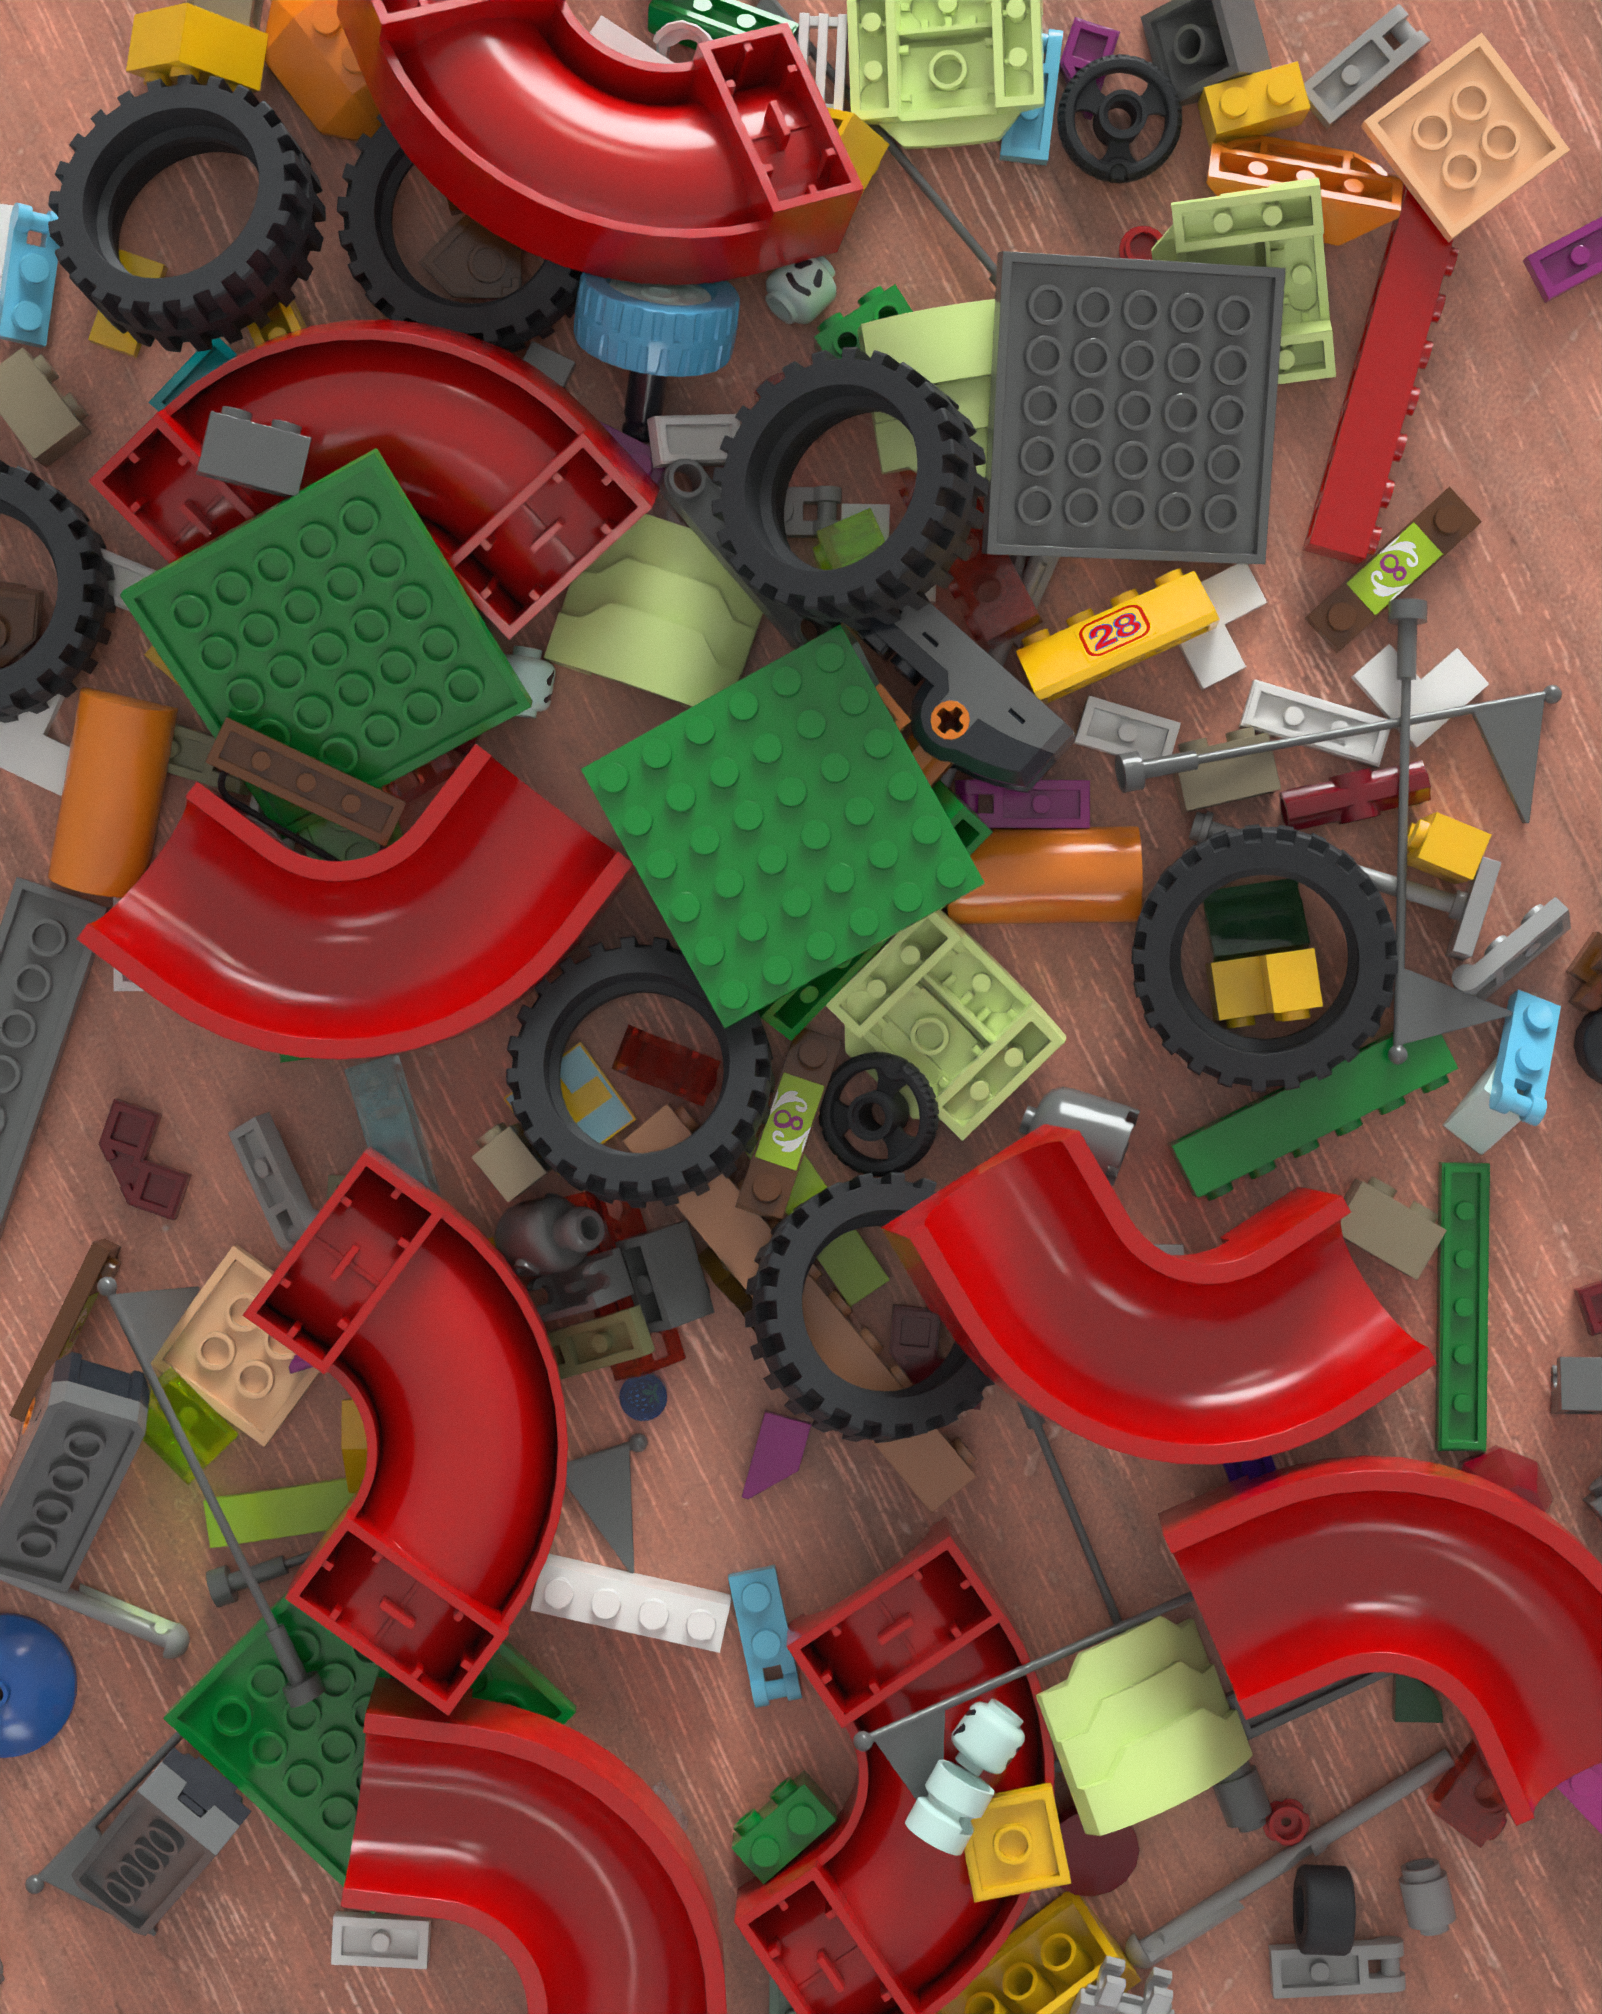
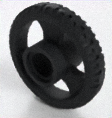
(1083, 95)
(893, 1075)

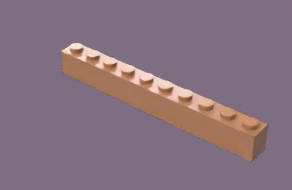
(926, 1462)

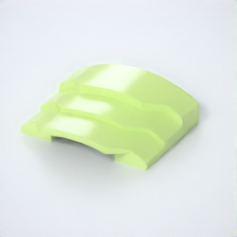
(945, 67)
(1267, 229)
(951, 351)
(657, 616)
(951, 1015)
(1142, 1725)

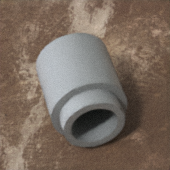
(1427, 1896)

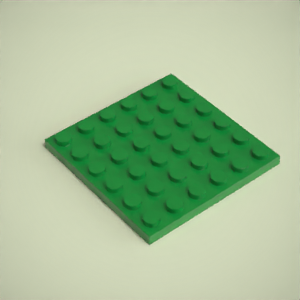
(331, 634)
(782, 826)
(309, 1759)

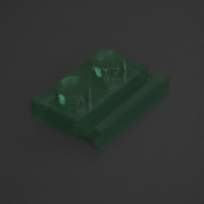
(1255, 920)

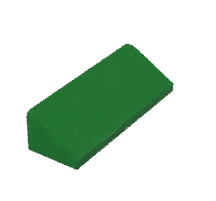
(715, 17)

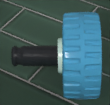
(655, 335)

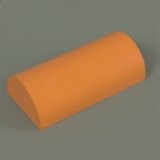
(111, 793)
(1055, 877)

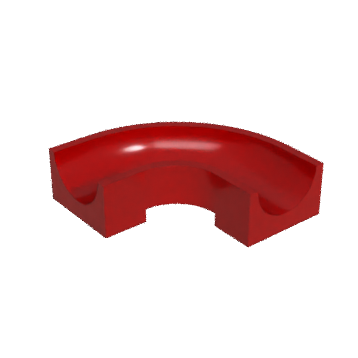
(609, 155)
(481, 442)
(366, 948)
(1143, 1346)
(456, 1423)
(1409, 1576)
(539, 1850)
(869, 1907)

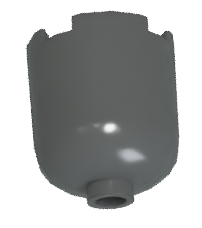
(1101, 1122)

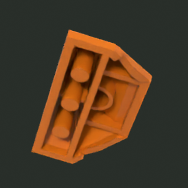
(319, 68)
(1353, 189)

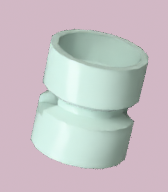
(947, 1811)

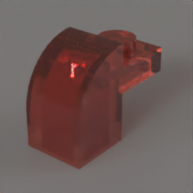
(666, 1065)

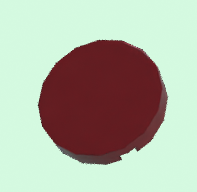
(1094, 1861)

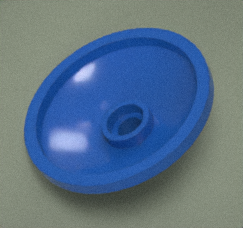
(35, 1682)

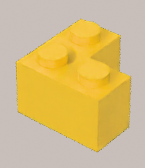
(195, 43)
(1264, 984)

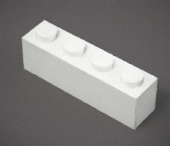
(632, 1602)

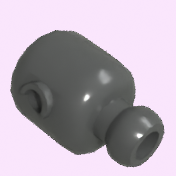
(547, 1235)

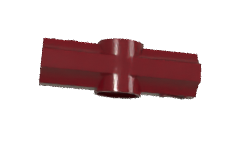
(1352, 796)

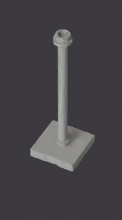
(1465, 907)

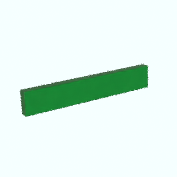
(1462, 1307)

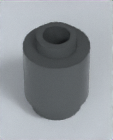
(1243, 1799)

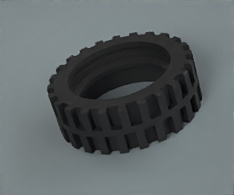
(137, 145)
(399, 295)
(779, 434)
(80, 595)
(1259, 1060)
(571, 1151)
(787, 1346)

